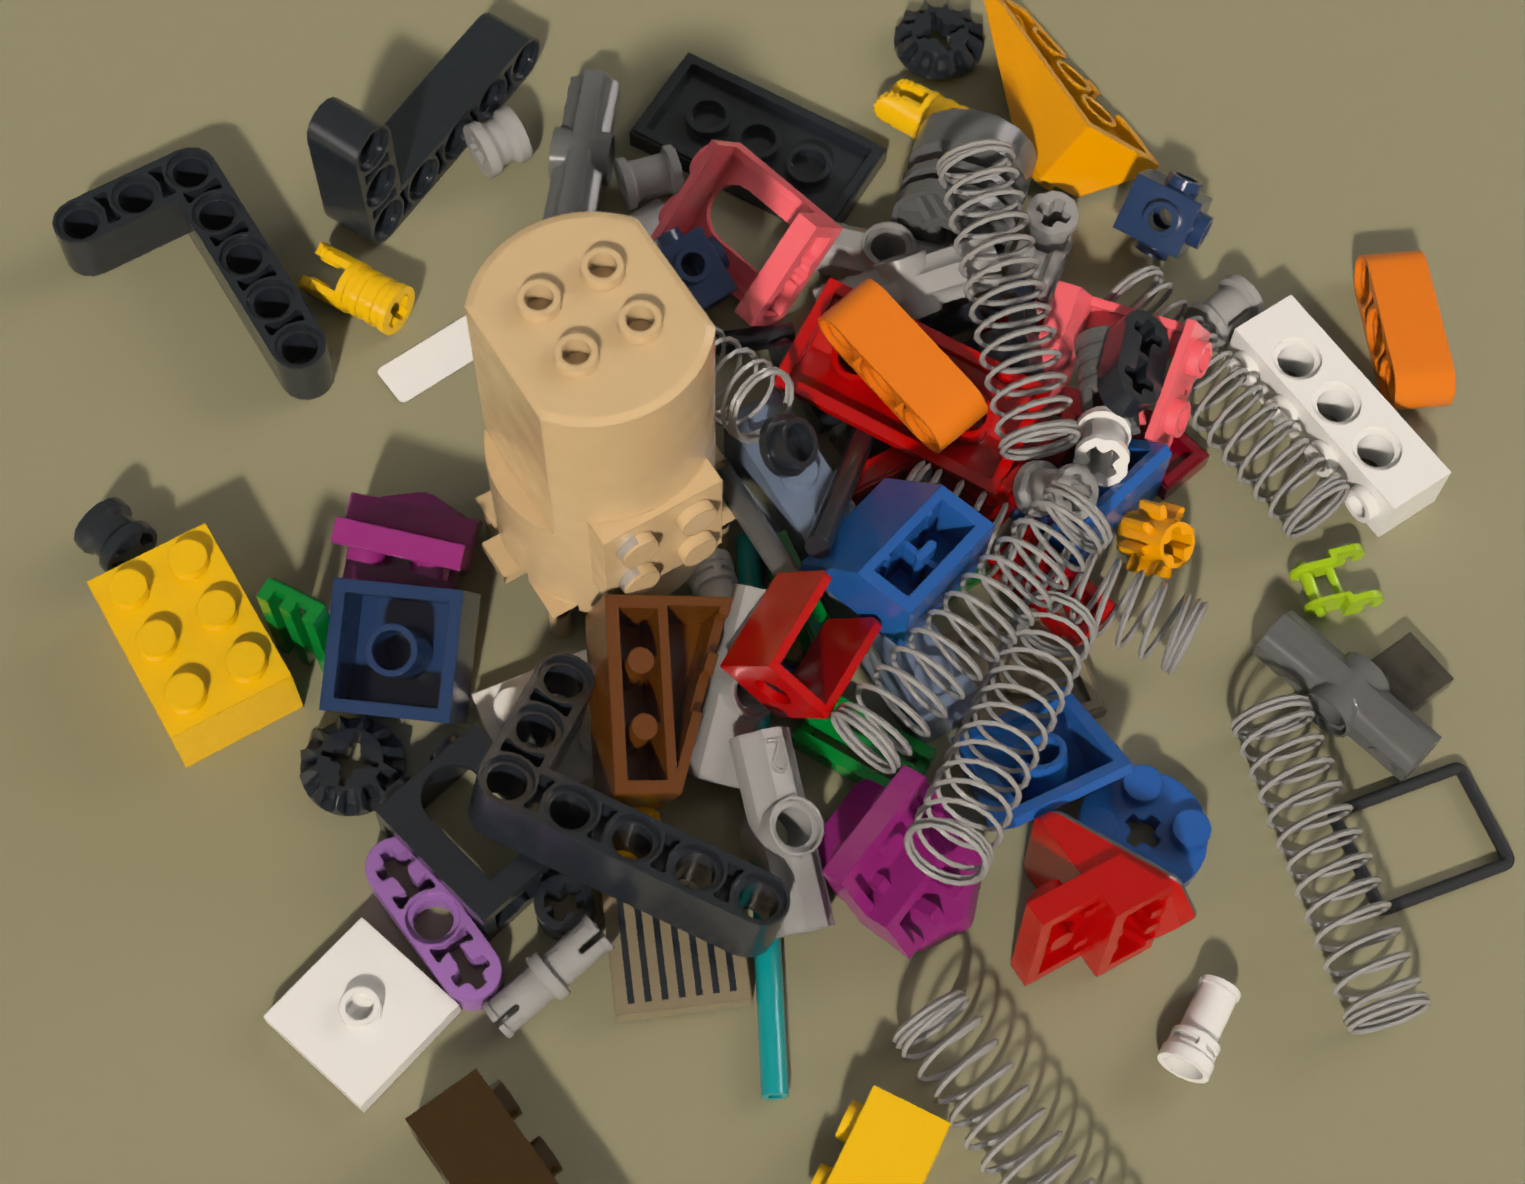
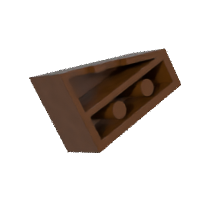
(648, 690)

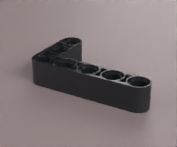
(379, 171)
(193, 197)
(611, 826)

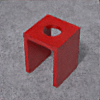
(770, 634)

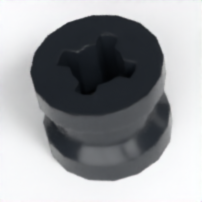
(113, 533)

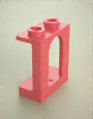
(772, 291)
(1189, 347)

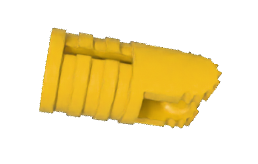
(910, 105)
(362, 291)

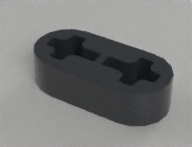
(1133, 364)

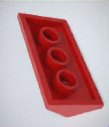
(834, 387)

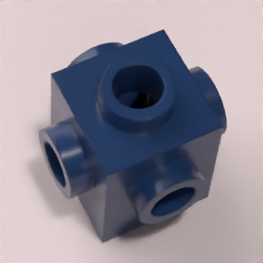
(1145, 217)
(699, 264)

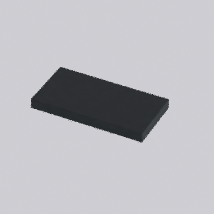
(804, 148)

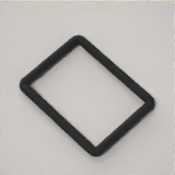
(1450, 884)

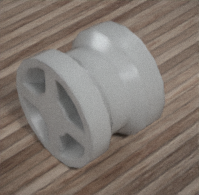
(498, 142)
(1048, 271)

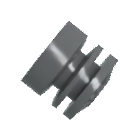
(921, 196)

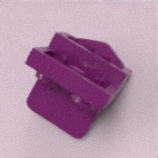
(406, 540)
(878, 881)

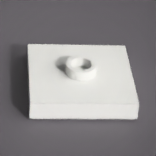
(362, 1014)

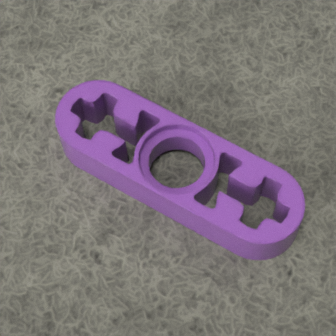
(446, 972)

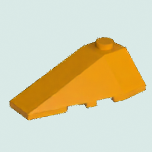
(1057, 110)

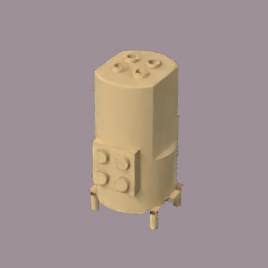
(594, 414)

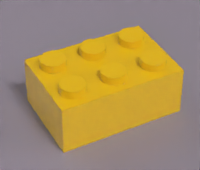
(196, 644)

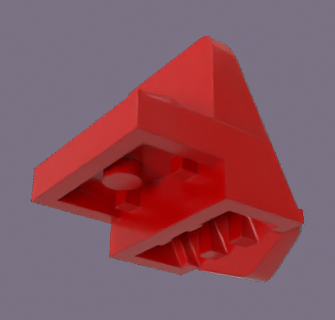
(1091, 900)

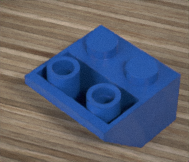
(903, 553)

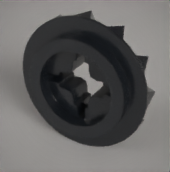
(926, 55)
(365, 787)

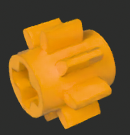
(1155, 538)

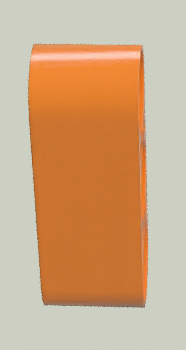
(1404, 330)
(903, 365)

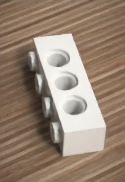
(1367, 425)

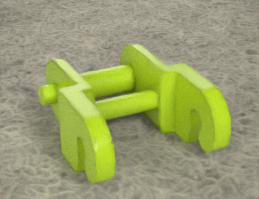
(1345, 601)

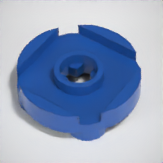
(1163, 804)

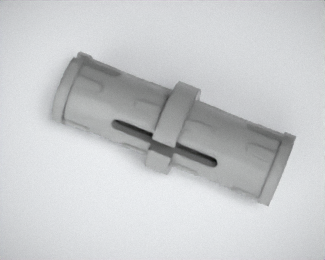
(547, 976)

